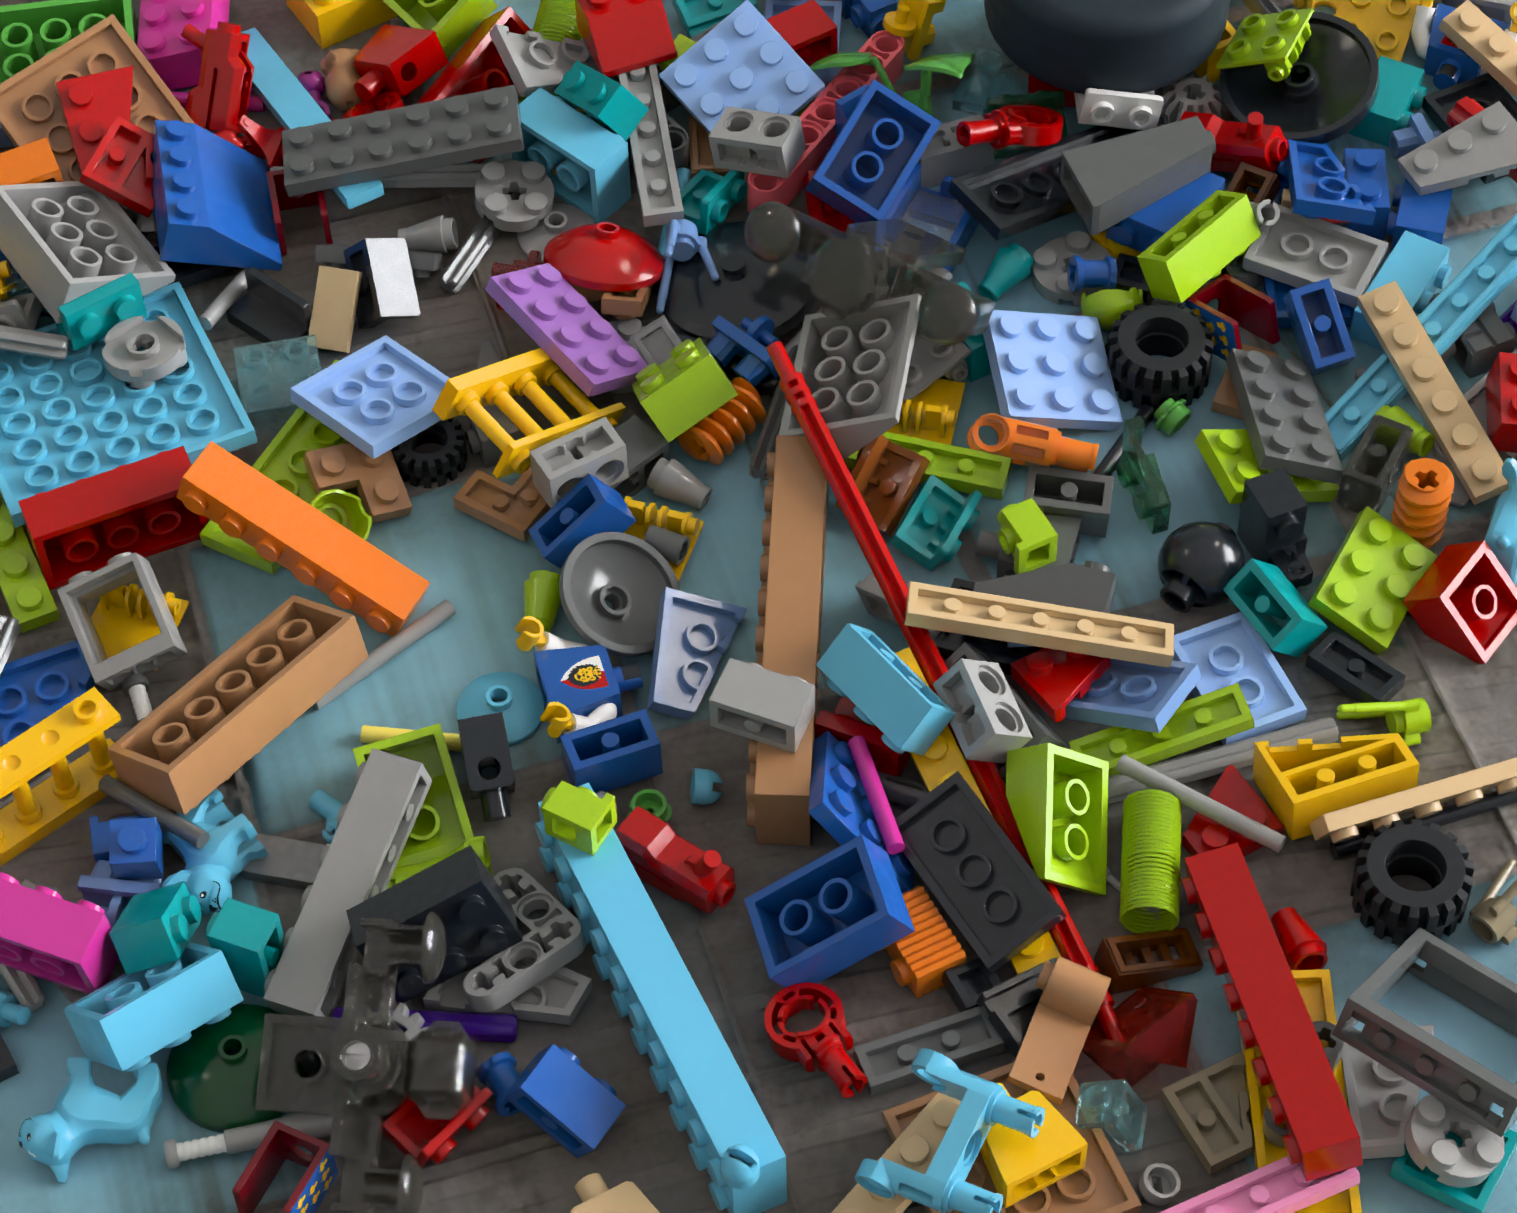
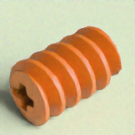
(725, 426)
(1423, 500)

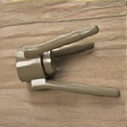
(1495, 918)

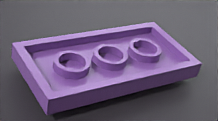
(567, 328)

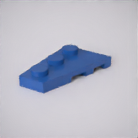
(1319, 185)

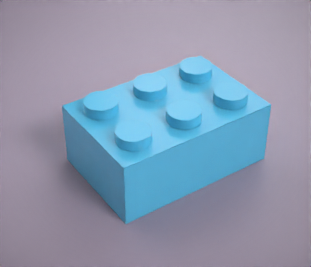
(596, 163)
(154, 1008)

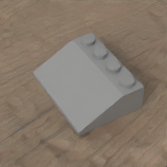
(73, 241)
(857, 370)

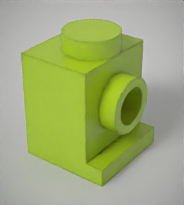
(1027, 536)
(578, 816)

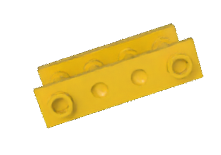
(519, 376)
(70, 787)

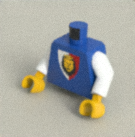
(1442, 56)
(575, 679)

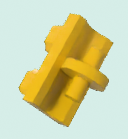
(914, 24)

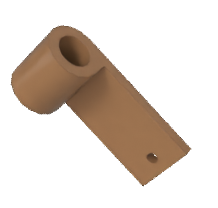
(1058, 1027)

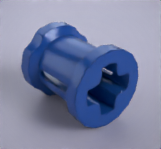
(1091, 273)
(499, 1075)

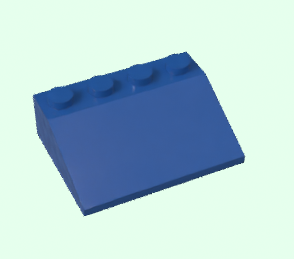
(211, 200)

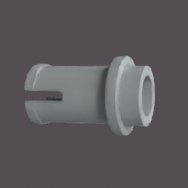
(1265, 213)

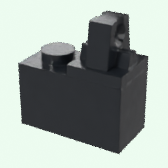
(1274, 525)

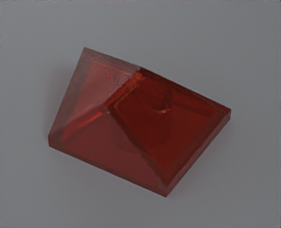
(1156, 1032)

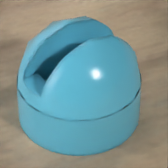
(701, 786)
(736, 1173)

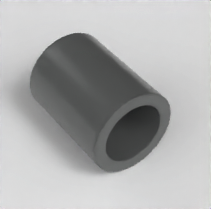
(668, 543)

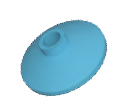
(520, 709)

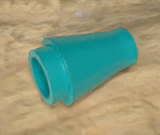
(1007, 269)

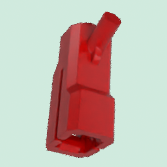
(223, 77)
(1243, 142)
(675, 863)

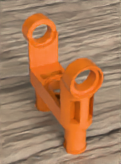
(1033, 444)

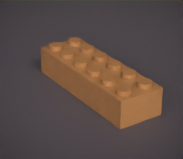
(238, 703)

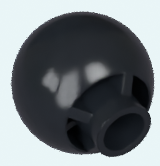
(1198, 564)

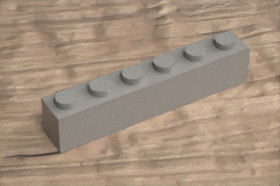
(351, 870)

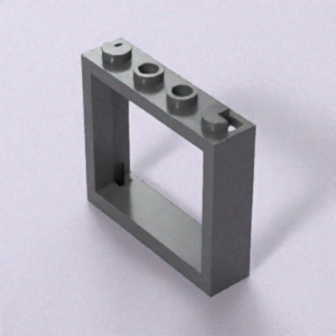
(1422, 1056)

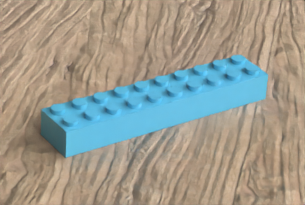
(667, 1017)

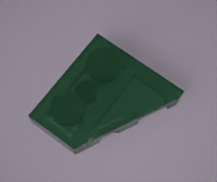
(1143, 478)

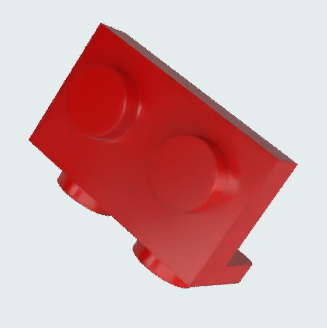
(431, 1137)

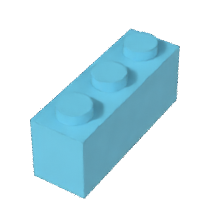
(1418, 269)
(884, 690)

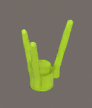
(1402, 717)

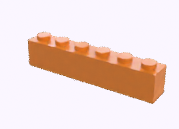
(302, 540)

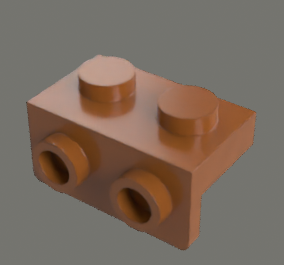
(887, 480)

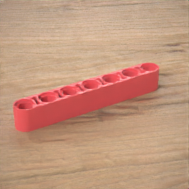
(819, 120)

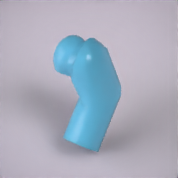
(329, 808)

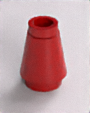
(1299, 941)

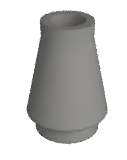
(432, 235)
(676, 483)

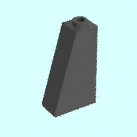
(1134, 170)

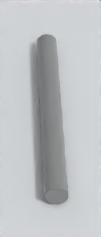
(390, 649)
(1202, 803)

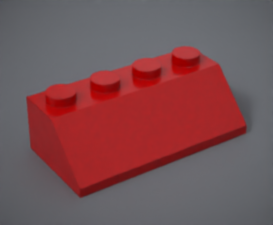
(477, 63)

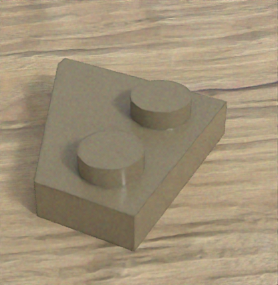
(1213, 1112)

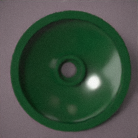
(217, 1087)

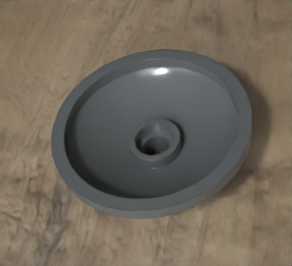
(626, 575)

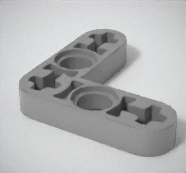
(538, 934)

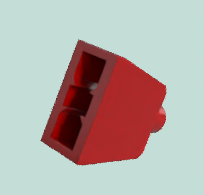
(397, 61)

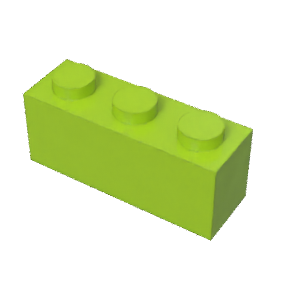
(1199, 246)

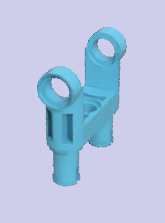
(944, 1182)

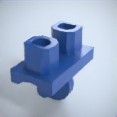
(732, 340)

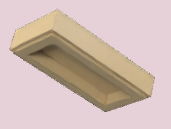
(335, 308)

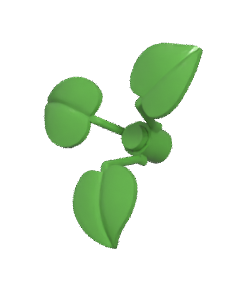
(946, 63)

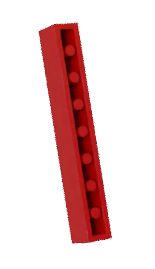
(1272, 1014)

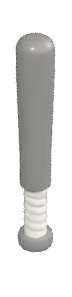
(242, 1138)

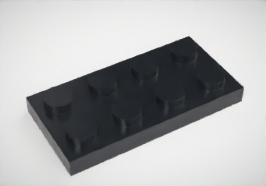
(976, 872)

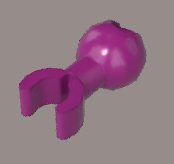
(315, 86)

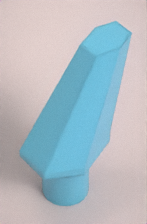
(10, 1010)

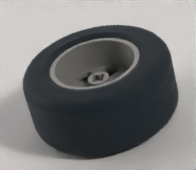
(1107, 42)

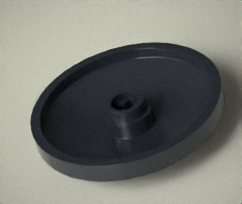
(1324, 93)
(743, 288)

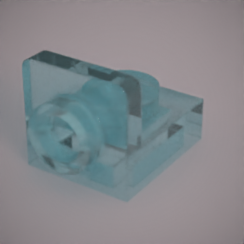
(1115, 1108)

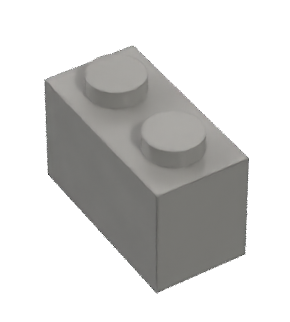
(762, 704)

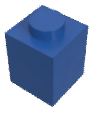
(136, 848)

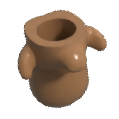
(340, 78)

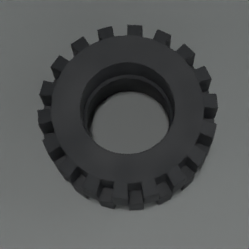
(1163, 332)
(1415, 852)

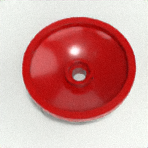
(605, 258)

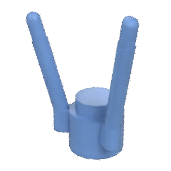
(681, 245)

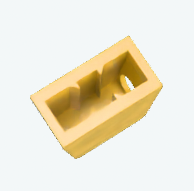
(1028, 1164)

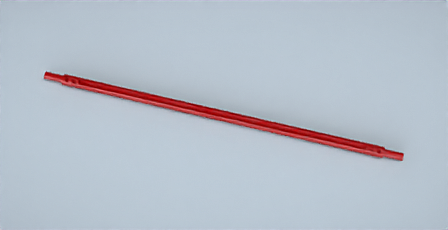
(919, 639)

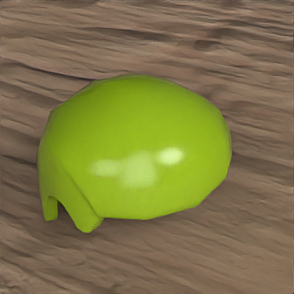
(1110, 304)
(344, 509)

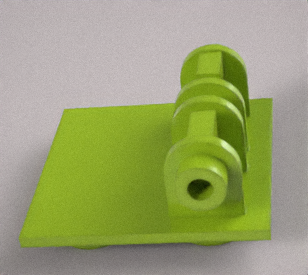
(1270, 41)

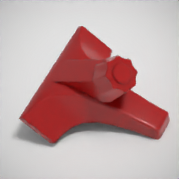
(262, 141)

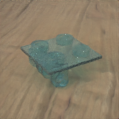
(271, 369)

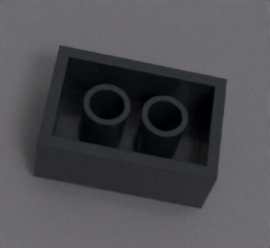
(466, 899)

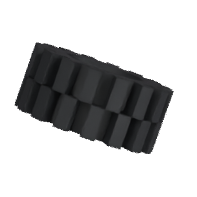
(436, 465)

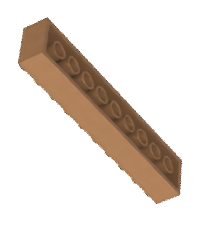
(789, 632)

